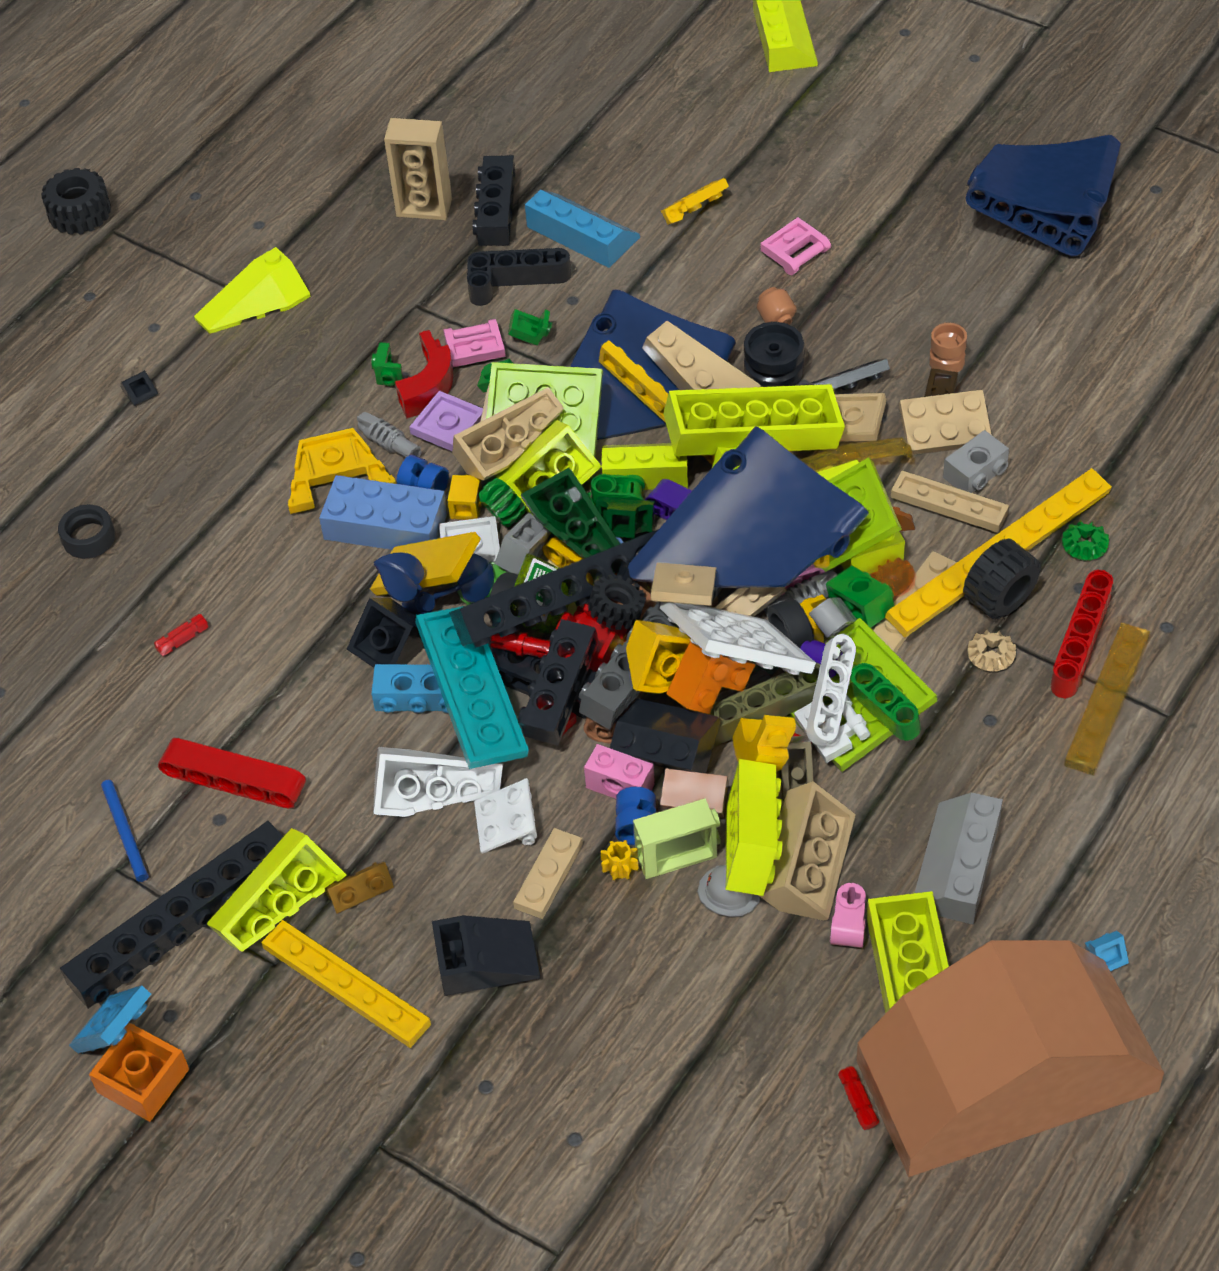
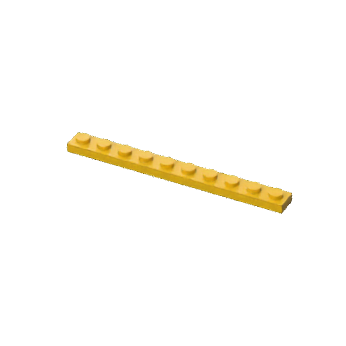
(1026, 531)

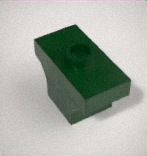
(626, 516)

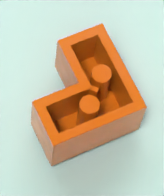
(702, 677)

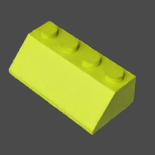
(784, 34)

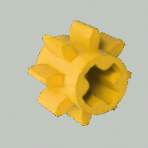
(619, 860)

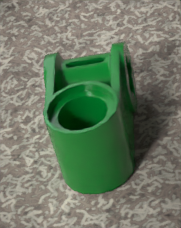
(617, 486)

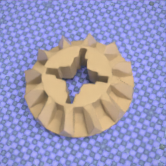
(990, 660)

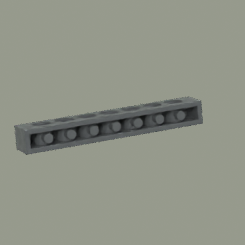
(612, 688)

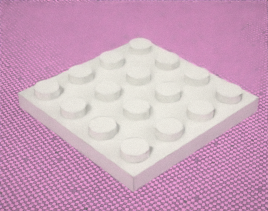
(738, 637)

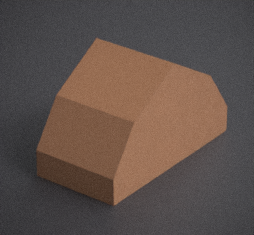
(1003, 1051)

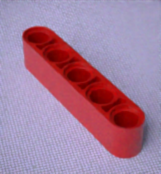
(1081, 634)
(232, 773)

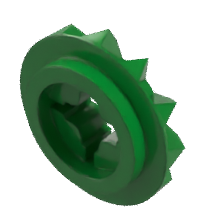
(1085, 550)

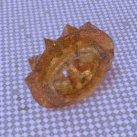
(901, 569)

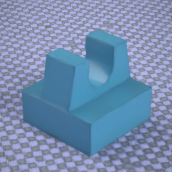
(1109, 948)

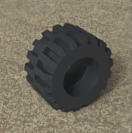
(76, 201)
(1001, 578)

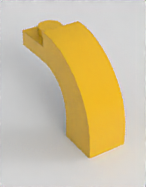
(764, 739)

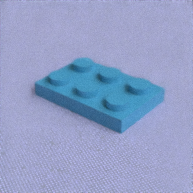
(109, 1021)

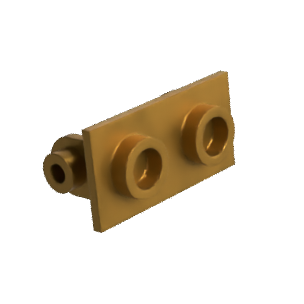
(359, 887)

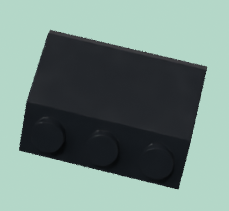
(666, 736)

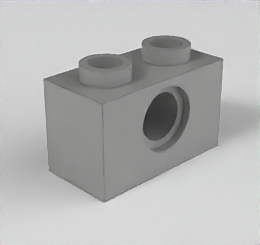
(976, 462)
(525, 537)

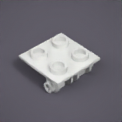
(506, 817)

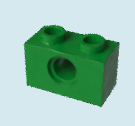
(862, 594)

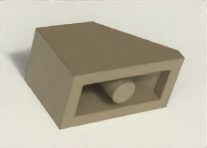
(799, 765)

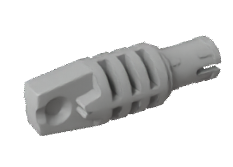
(386, 435)
(806, 589)

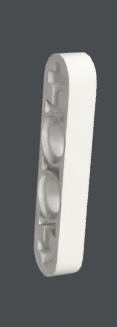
(827, 687)

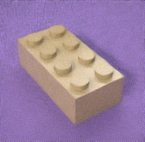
(418, 168)

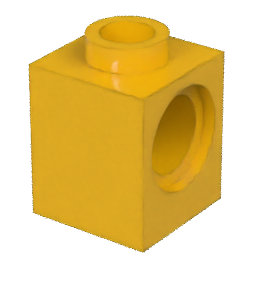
(464, 497)

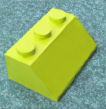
(547, 456)
(648, 461)

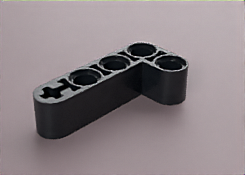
(514, 268)

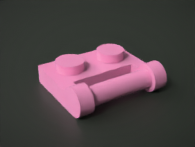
(791, 239)
(474, 343)

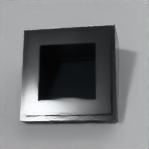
(138, 388)

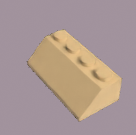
(812, 854)

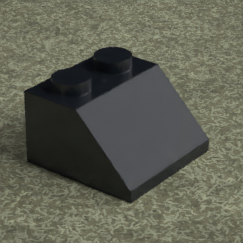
(386, 634)

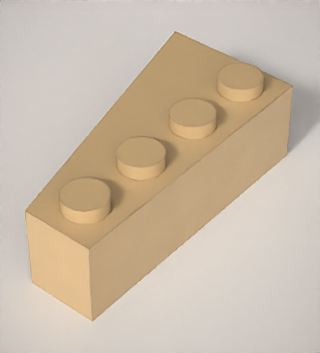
(691, 363)

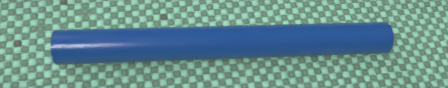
(124, 831)

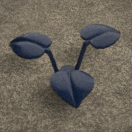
(404, 572)

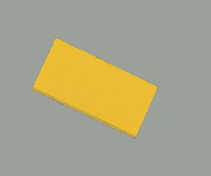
(441, 559)

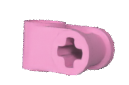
(849, 920)

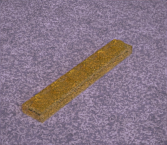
(1107, 699)

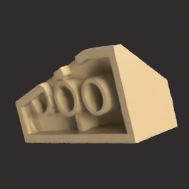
(502, 438)

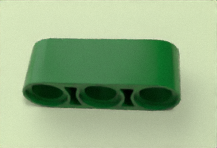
(890, 713)

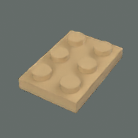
(943, 420)

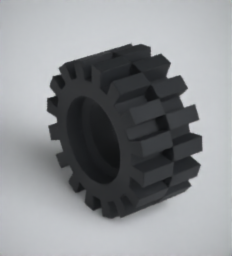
(621, 591)

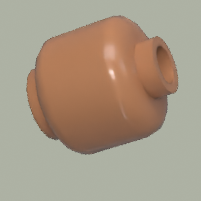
(776, 306)

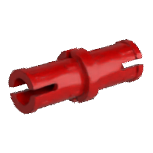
(521, 644)

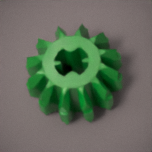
(502, 502)

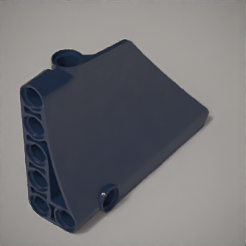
(1052, 183)
(628, 326)
(754, 521)

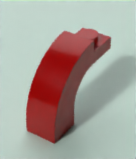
(438, 375)

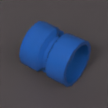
(419, 473)
(631, 805)

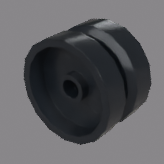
(774, 354)

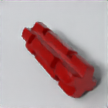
(180, 634)
(858, 1098)

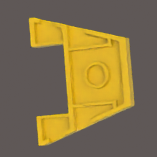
(331, 455)

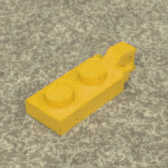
(692, 201)

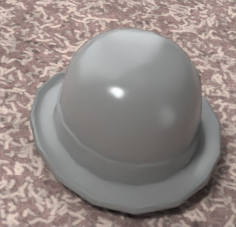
(722, 901)

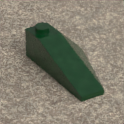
(570, 514)

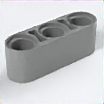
(832, 616)

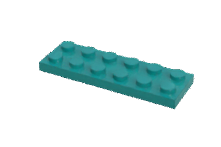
(472, 693)

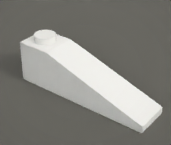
(423, 781)

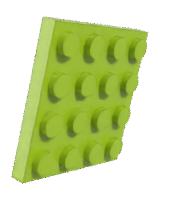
(574, 387)
(875, 651)

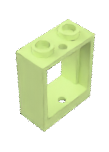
(676, 838)

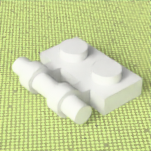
(842, 743)

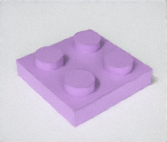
(444, 419)

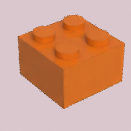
(139, 1072)

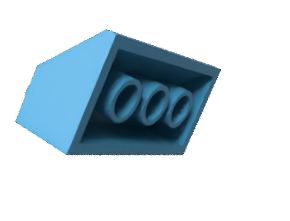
(578, 227)

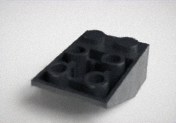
(483, 953)

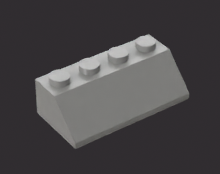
(960, 854)

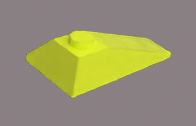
(261, 287)

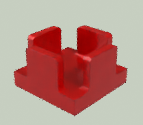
(607, 637)

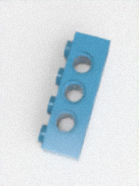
(406, 689)

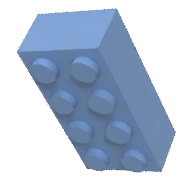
(381, 513)

